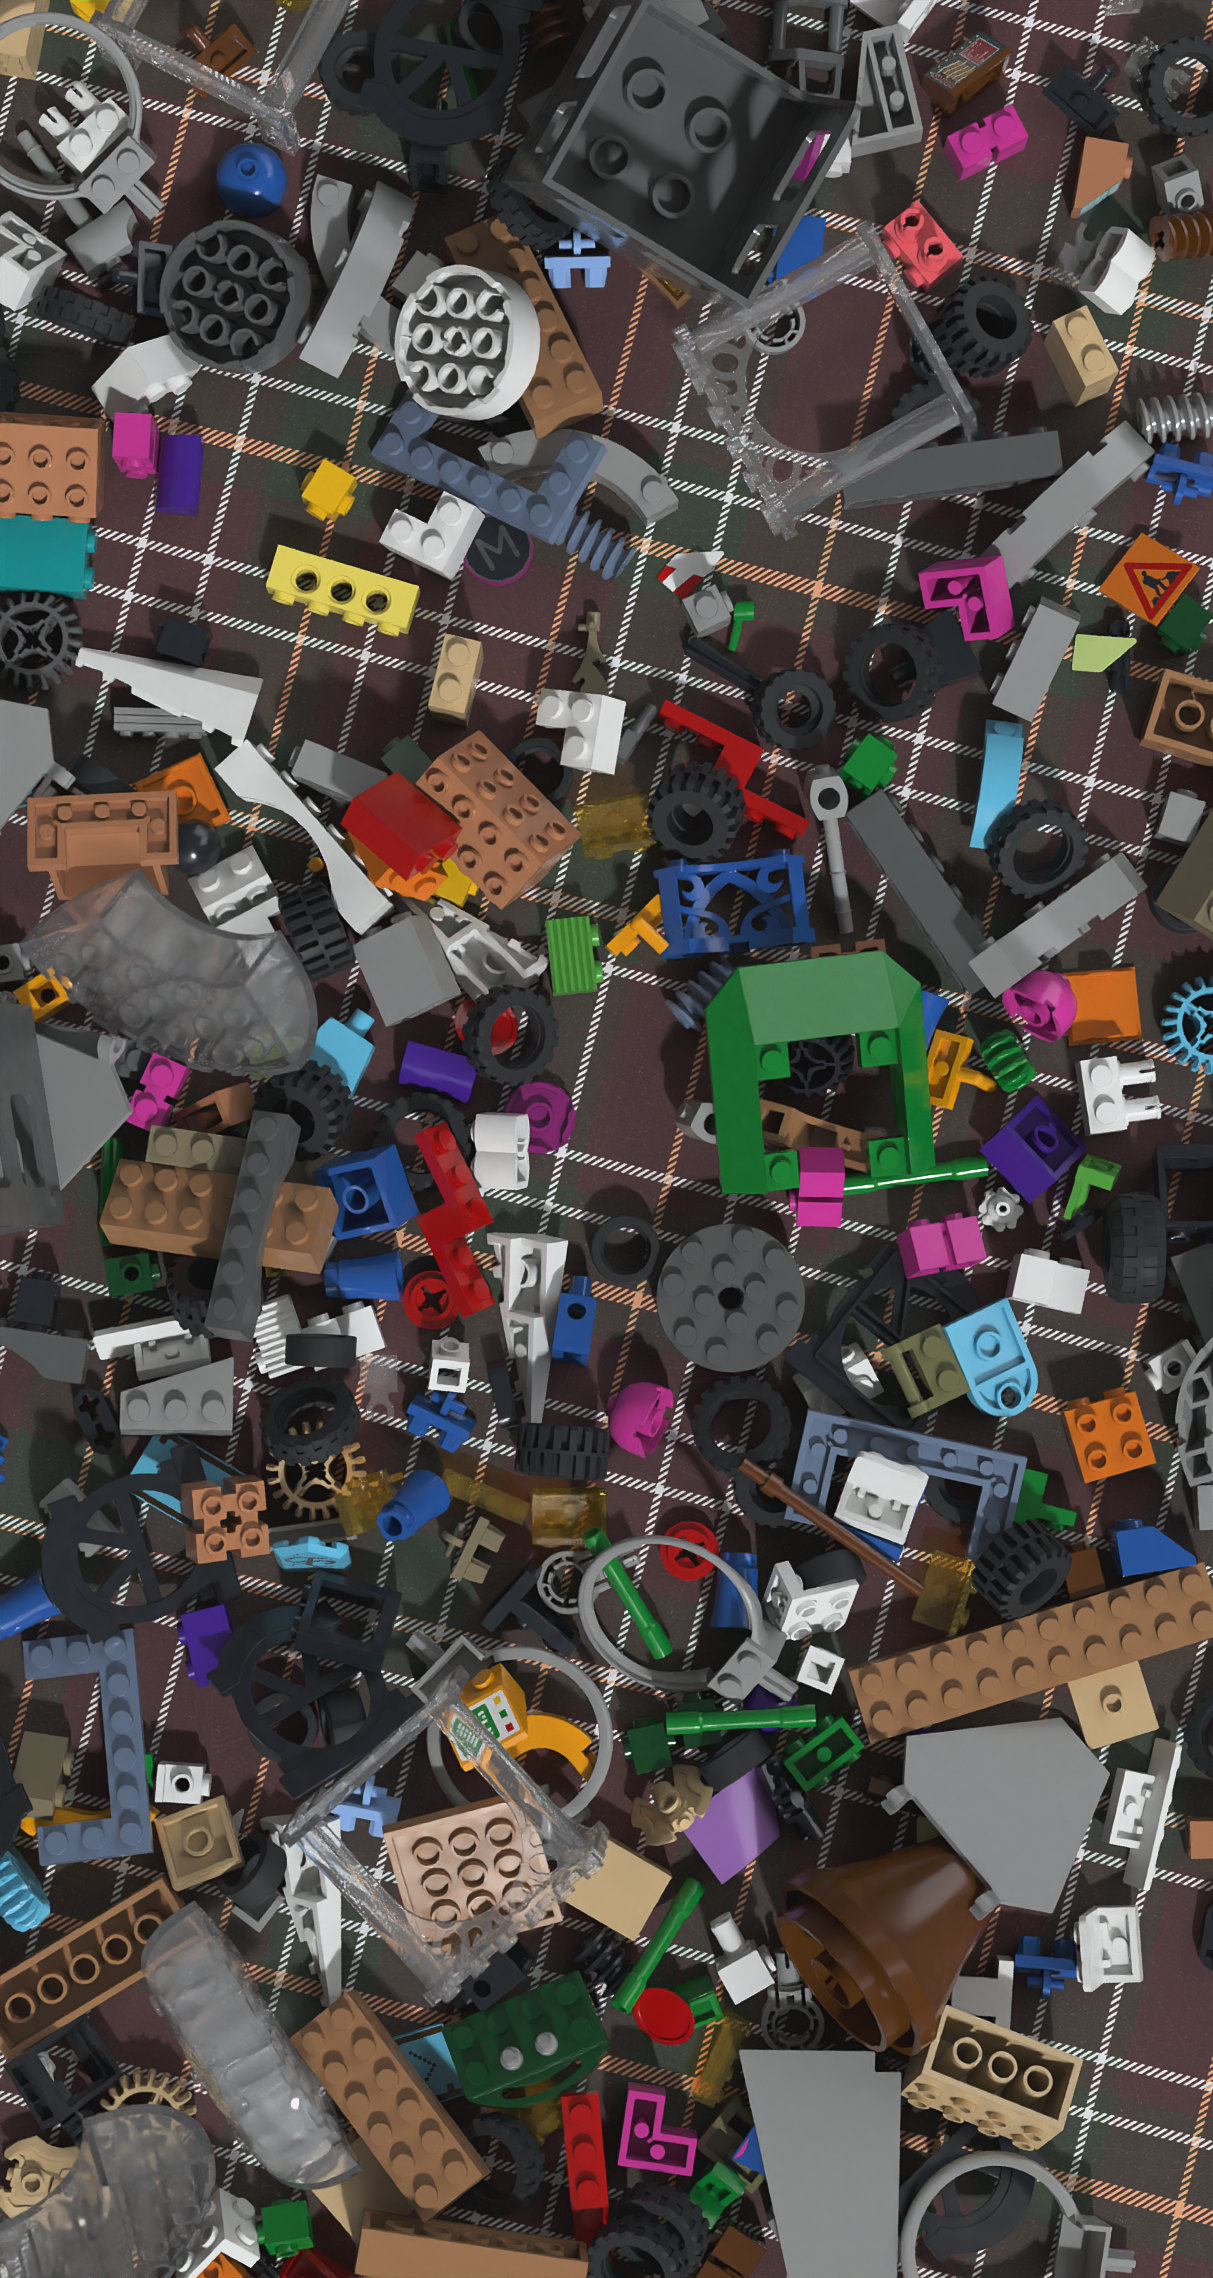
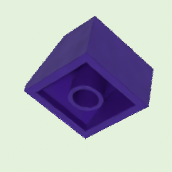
(1033, 1149)

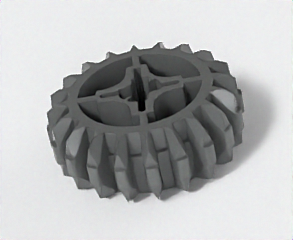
(44, 627)

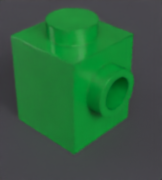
(285, 2227)

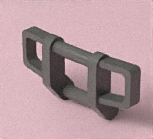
(802, 58)

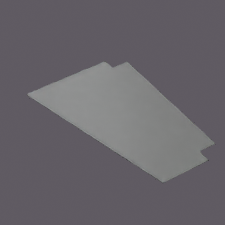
(829, 2158)

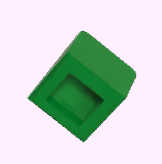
(701, 2000)

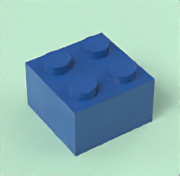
(368, 1190)

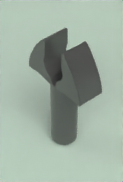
(633, 735)

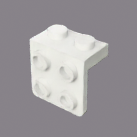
(881, 1496)
(1108, 1946)
(225, 2229)

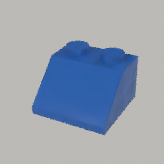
(1144, 1549)

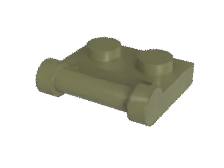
(936, 1368)
(721, 2140)

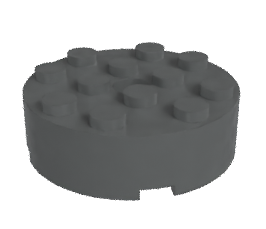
(270, 291)
(768, 1290)

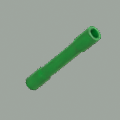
(955, 1169)
(648, 1627)
(696, 1722)
(635, 1981)

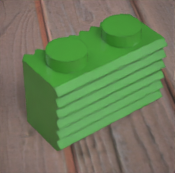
(572, 956)

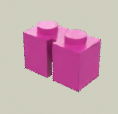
(971, 147)
(135, 444)
(161, 1079)
(821, 1186)
(945, 1245)

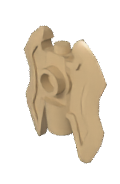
(673, 1806)
(36, 2174)

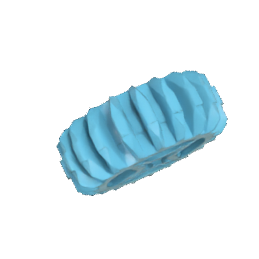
(1196, 1015)
(21, 1894)

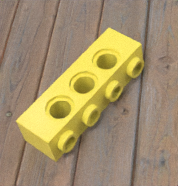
(292, 564)

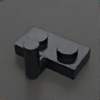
(1082, 98)
(145, 278)

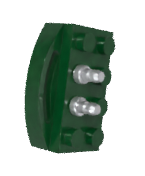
(528, 2043)

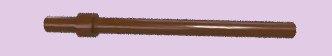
(773, 1485)

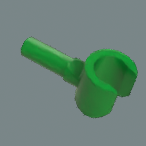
(742, 612)

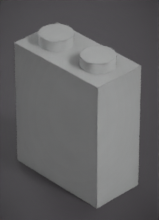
(332, 772)
(405, 968)

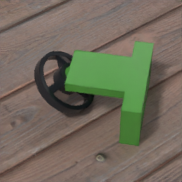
(1090, 1172)

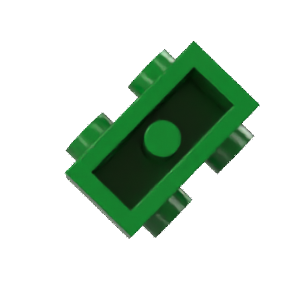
(869, 765)
(822, 1752)

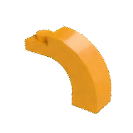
(561, 1735)

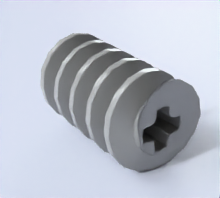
(1175, 417)

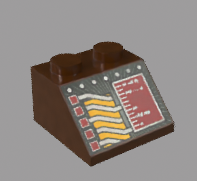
(965, 72)

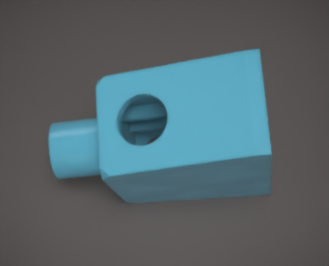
(345, 1048)

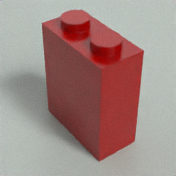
(402, 826)

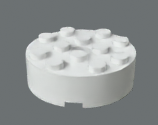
(467, 342)

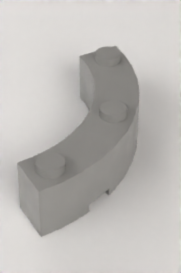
(330, 233)
(359, 279)
(620, 469)
(1070, 502)
(1057, 925)
(1195, 1418)

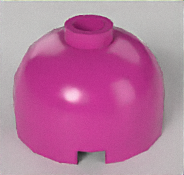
(1043, 1002)
(638, 1415)

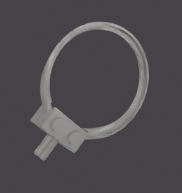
(126, 164)
(473, 1660)
(738, 1675)
(1081, 2239)

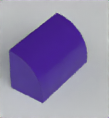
(180, 474)
(437, 1072)

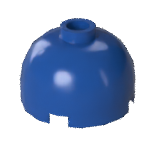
(251, 180)

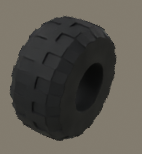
(1134, 1248)

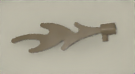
(594, 680)

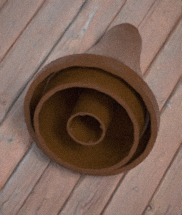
(884, 1940)

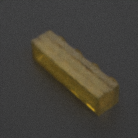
(485, 1496)
(721, 2057)

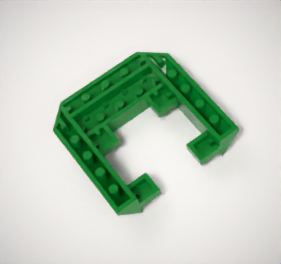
(804, 1000)

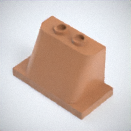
(102, 837)

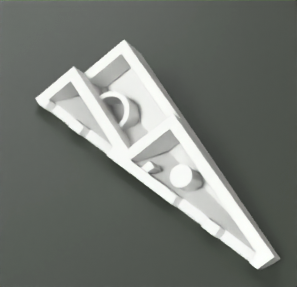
(203, 694)
(473, 951)
(531, 1288)
(313, 1907)

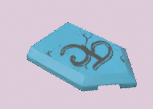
(312, 1555)

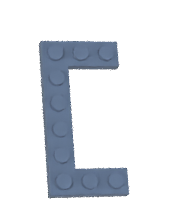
(537, 513)
(994, 1470)
(130, 1825)

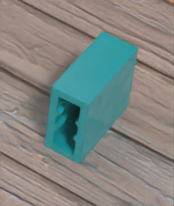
(46, 557)

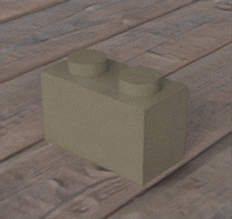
(41, 1770)

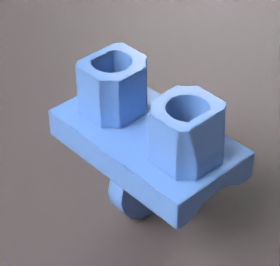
(594, 264)
(370, 1804)

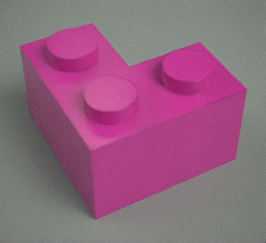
(977, 589)
(646, 2141)

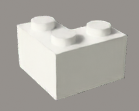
(25, 262)
(144, 376)
(441, 541)
(590, 727)
(1046, 1282)

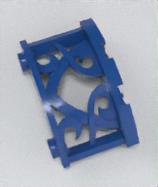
(778, 929)

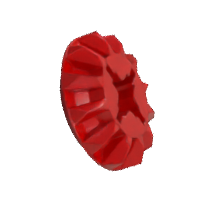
(414, 1297)
(683, 1567)

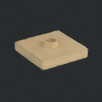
(1112, 1705)
(199, 1843)

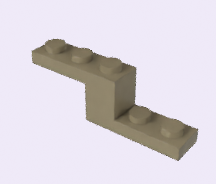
(215, 1153)

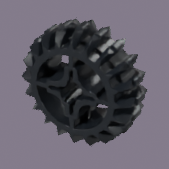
(817, 1065)

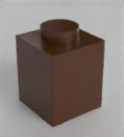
(1085, 1572)

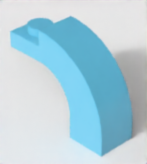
(997, 779)

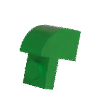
(1030, 1505)
(715, 2189)

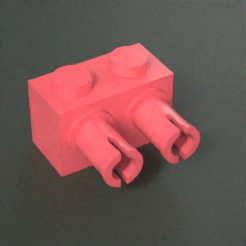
(921, 247)

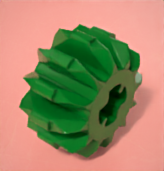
(1007, 1060)

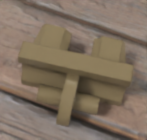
(482, 1534)

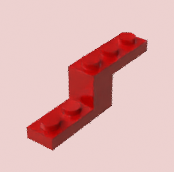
(740, 760)
(456, 1218)
(586, 2165)

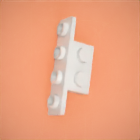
(158, 1347)
(1140, 1811)

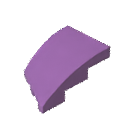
(735, 1826)

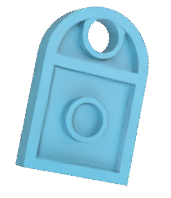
(993, 1358)

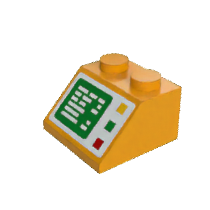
(499, 1706)

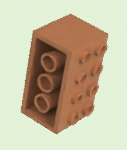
(51, 466)
(507, 823)

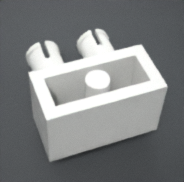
(94, 138)
(1101, 1096)
(744, 1965)

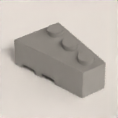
(886, 95)
(1035, 658)
(182, 1404)

